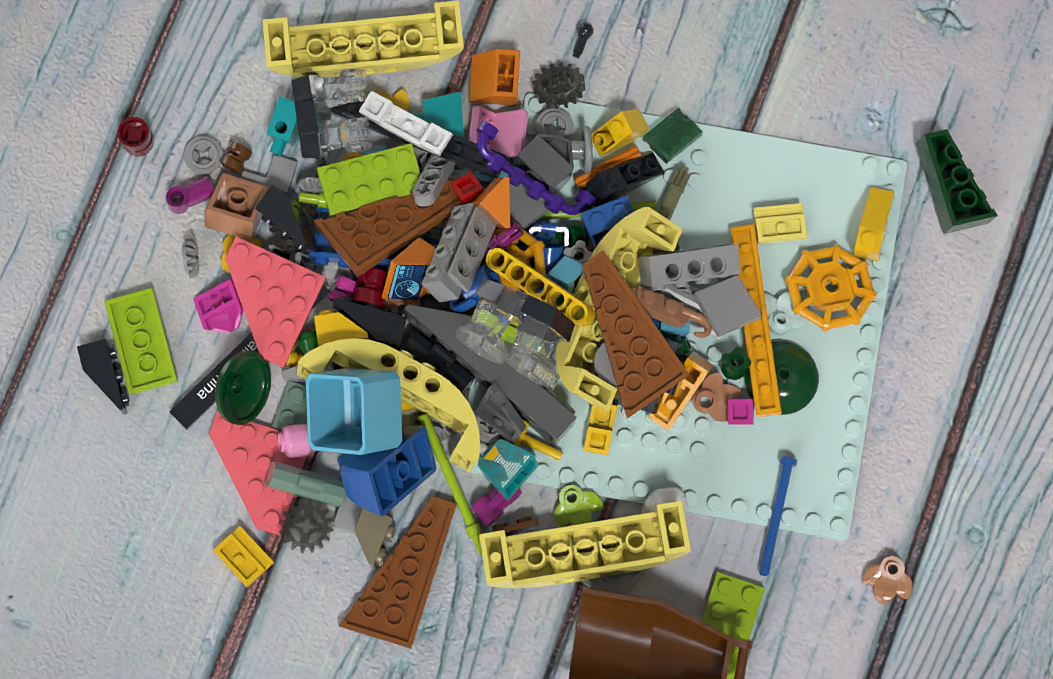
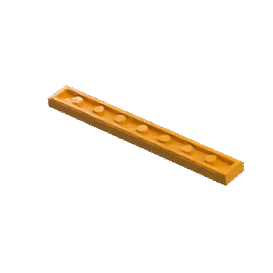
(757, 333)

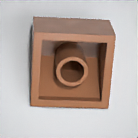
(233, 207)

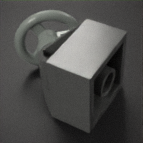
(551, 158)

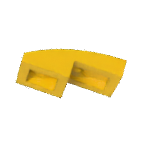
(600, 430)

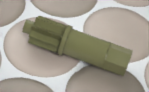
(674, 192)

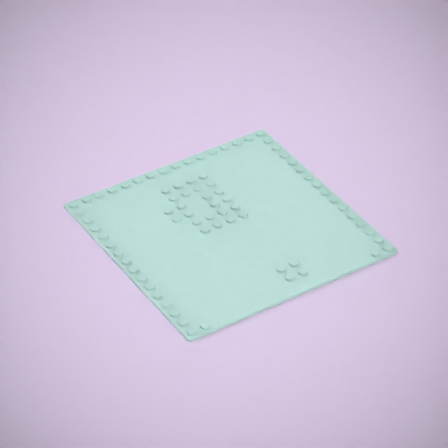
(721, 466)

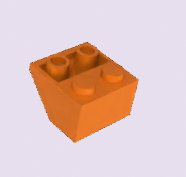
(495, 77)

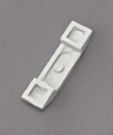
(405, 125)

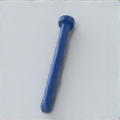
(776, 513)

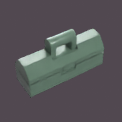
(305, 484)

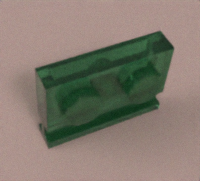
(672, 135)

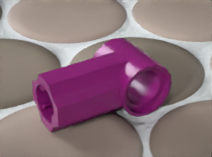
(193, 194)
(491, 506)

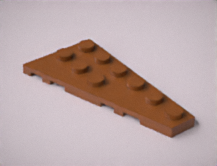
(383, 227)
(636, 349)
(398, 592)

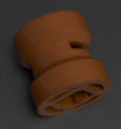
(236, 157)

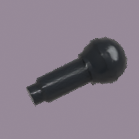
(584, 32)

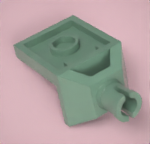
(292, 407)

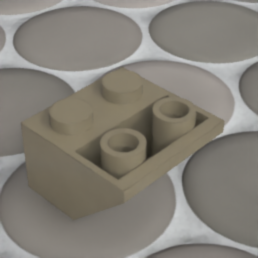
(373, 534)

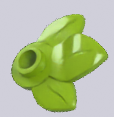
(578, 510)

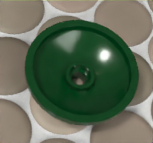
(802, 378)
(243, 387)

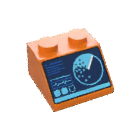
(408, 272)

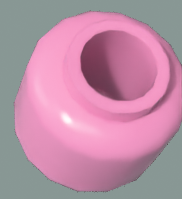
(294, 441)

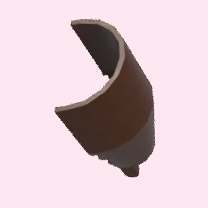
(648, 640)

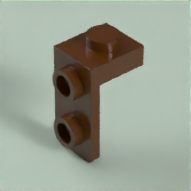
(522, 524)

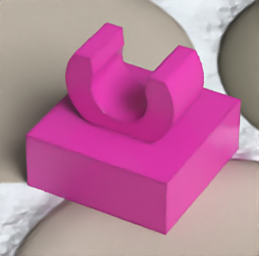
(740, 411)

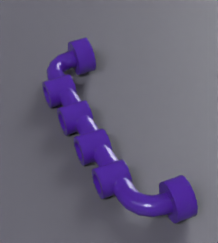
(517, 176)

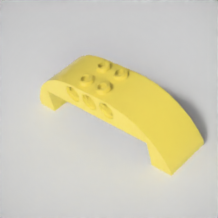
(367, 44)
(631, 237)
(443, 404)
(585, 549)

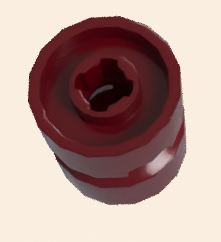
(135, 136)
(371, 288)

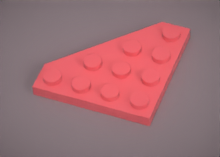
(273, 296)
(247, 457)

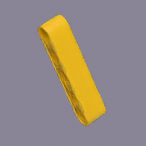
(530, 281)

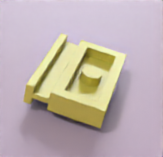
(780, 223)

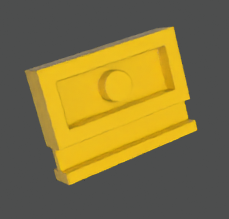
(243, 556)

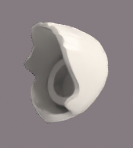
(662, 496)

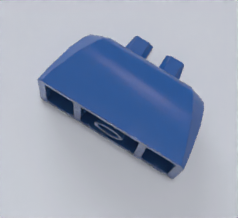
(387, 476)

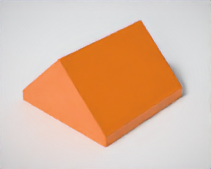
(496, 202)

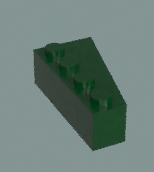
(952, 185)

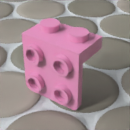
(511, 128)

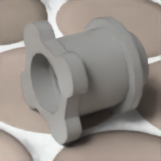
(578, 251)

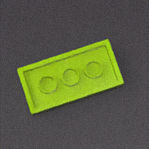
(368, 178)
(141, 341)
(733, 610)

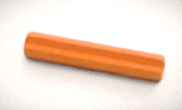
(625, 156)

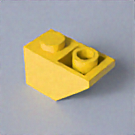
(619, 131)

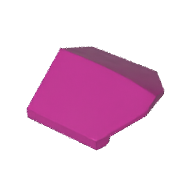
(220, 308)

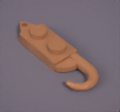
(669, 310)

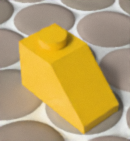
(335, 326)

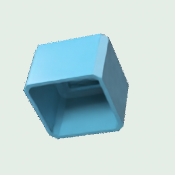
(354, 411)

